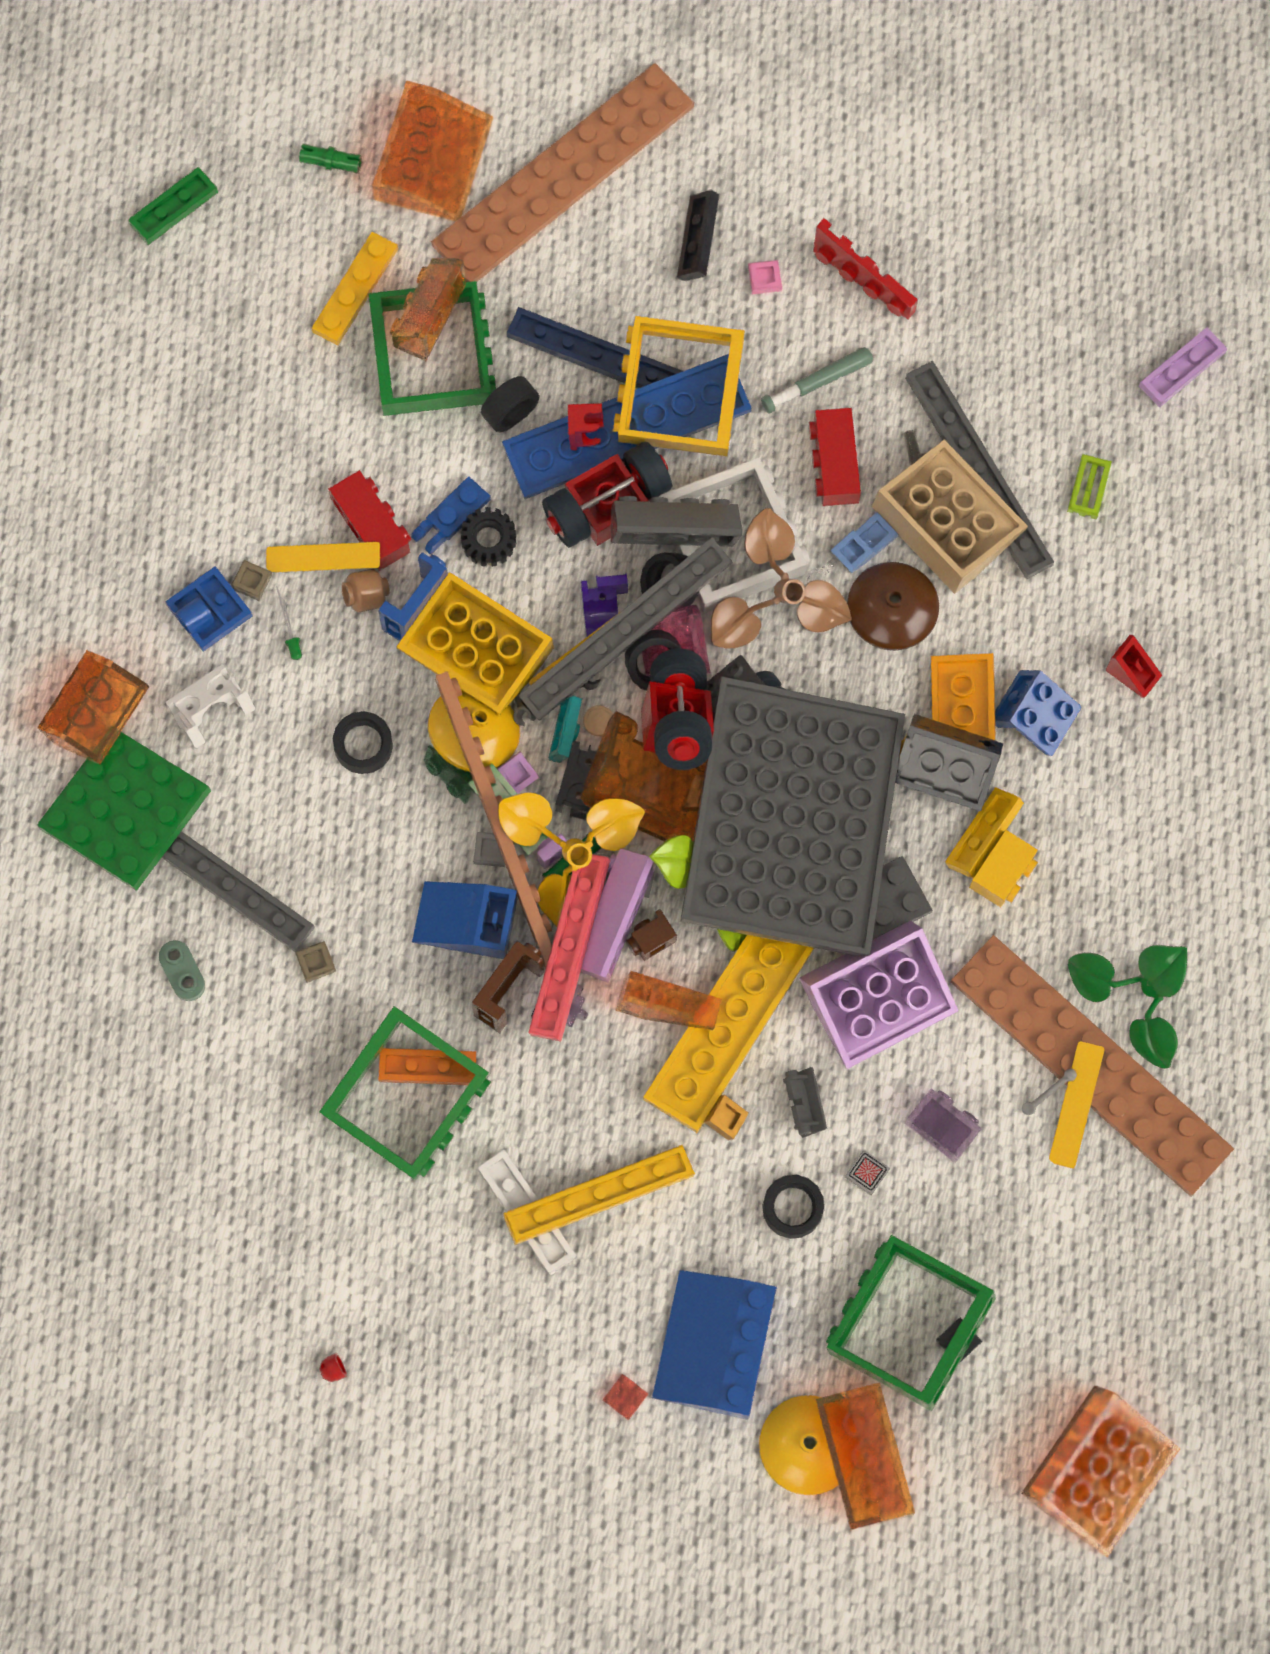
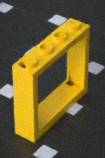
(682, 331)

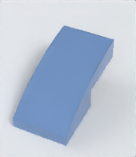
(864, 543)

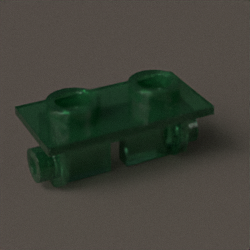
(455, 779)

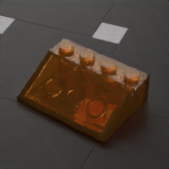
(431, 153)
(1101, 1470)

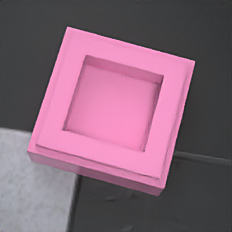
(765, 277)

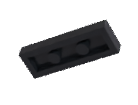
(698, 235)

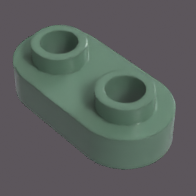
(182, 969)

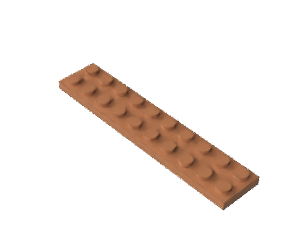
(564, 173)
(1124, 1090)

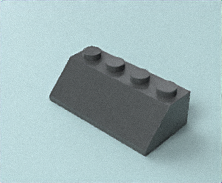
(674, 522)

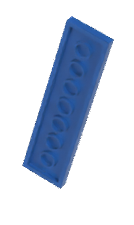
(670, 406)

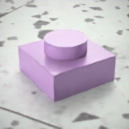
(518, 772)
(549, 852)

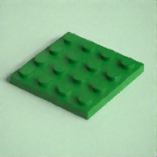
(124, 810)

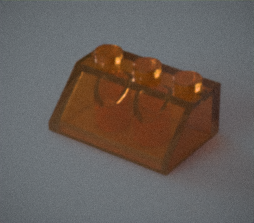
(429, 307)
(93, 707)

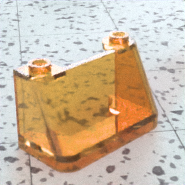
(636, 775)

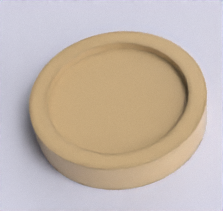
(596, 719)

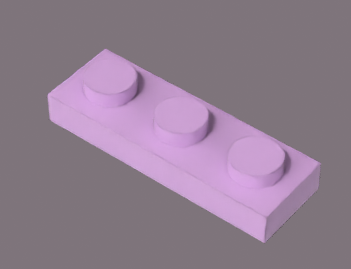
(1183, 367)

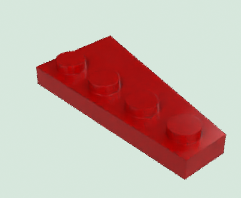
(862, 270)

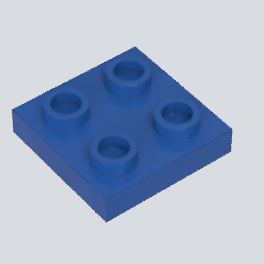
(209, 608)

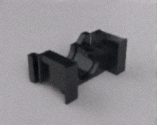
(574, 780)

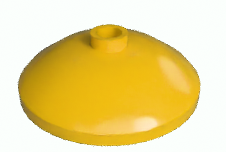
(497, 733)
(783, 1448)

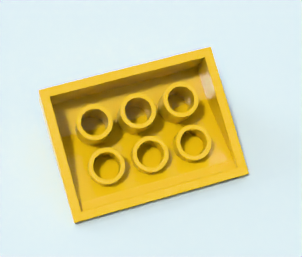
(477, 643)

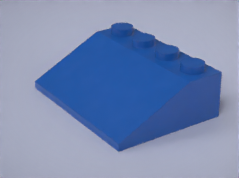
(714, 1343)

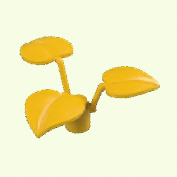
(527, 815)

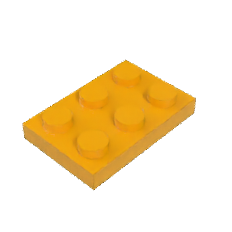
(964, 692)

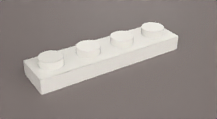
(514, 1192)

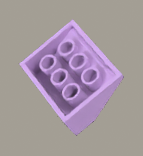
(881, 996)

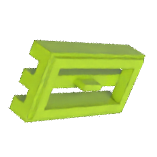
(1083, 508)

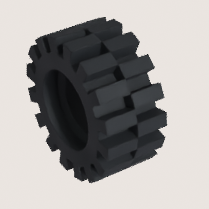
(483, 520)

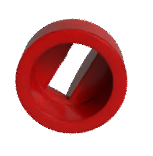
(332, 1368)

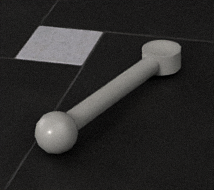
(1030, 1107)

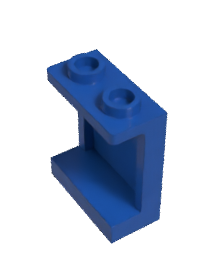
(396, 621)

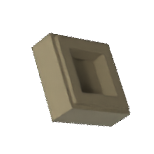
(251, 580)
(315, 961)

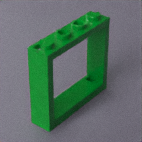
(394, 301)
(442, 1136)
(869, 1284)

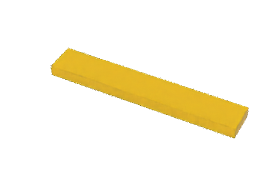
(598, 1194)

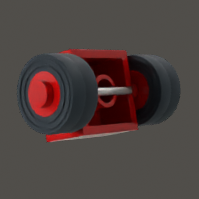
(586, 501)
(678, 710)

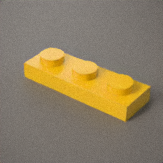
(984, 832)

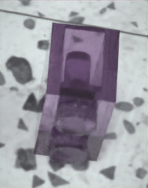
(944, 1124)

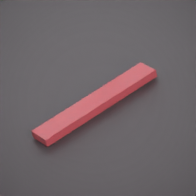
(569, 949)

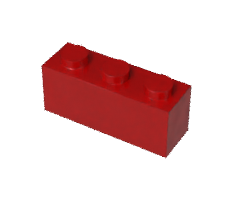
(835, 457)
(369, 517)

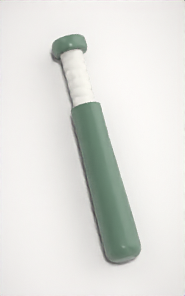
(822, 377)

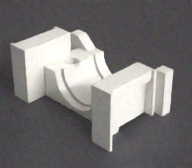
(194, 700)

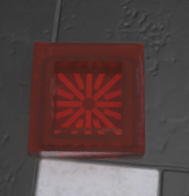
(625, 1397)

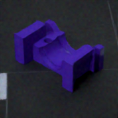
(599, 611)

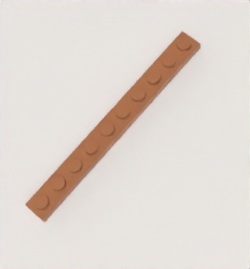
(483, 779)

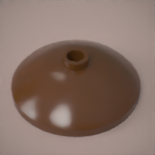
(889, 623)

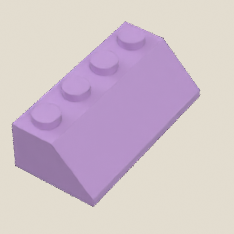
(616, 911)

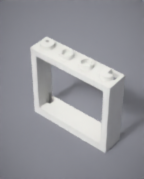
(709, 599)

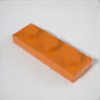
(423, 1067)

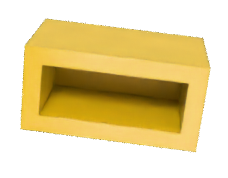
(1004, 868)

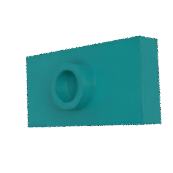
(566, 729)

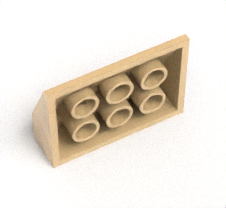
(948, 516)

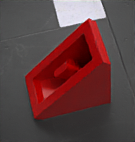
(1134, 667)

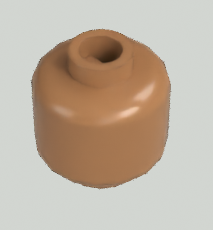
(365, 590)

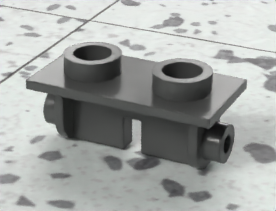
(807, 1107)

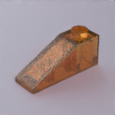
(666, 1002)

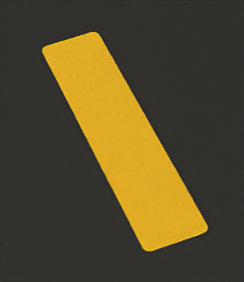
(323, 557)
(1076, 1105)

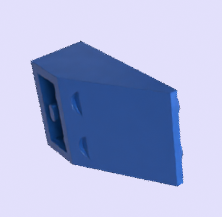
(466, 917)

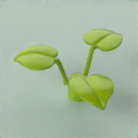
(674, 861)

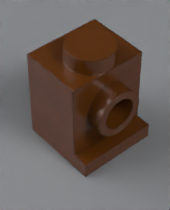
(651, 936)

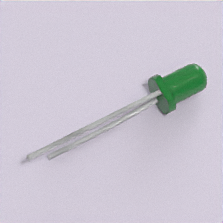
(292, 643)

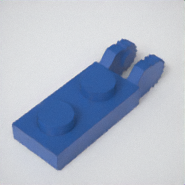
(451, 512)

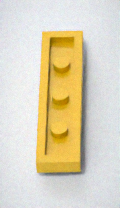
(354, 288)

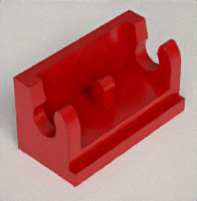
(581, 420)

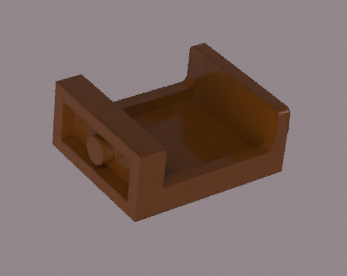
(486, 1002)

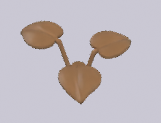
(821, 606)

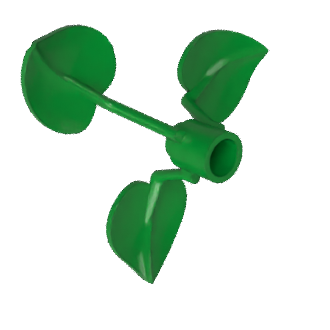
(1161, 976)

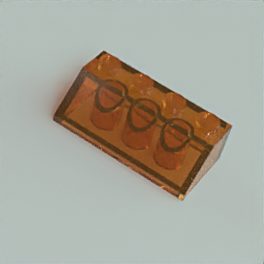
(865, 1457)

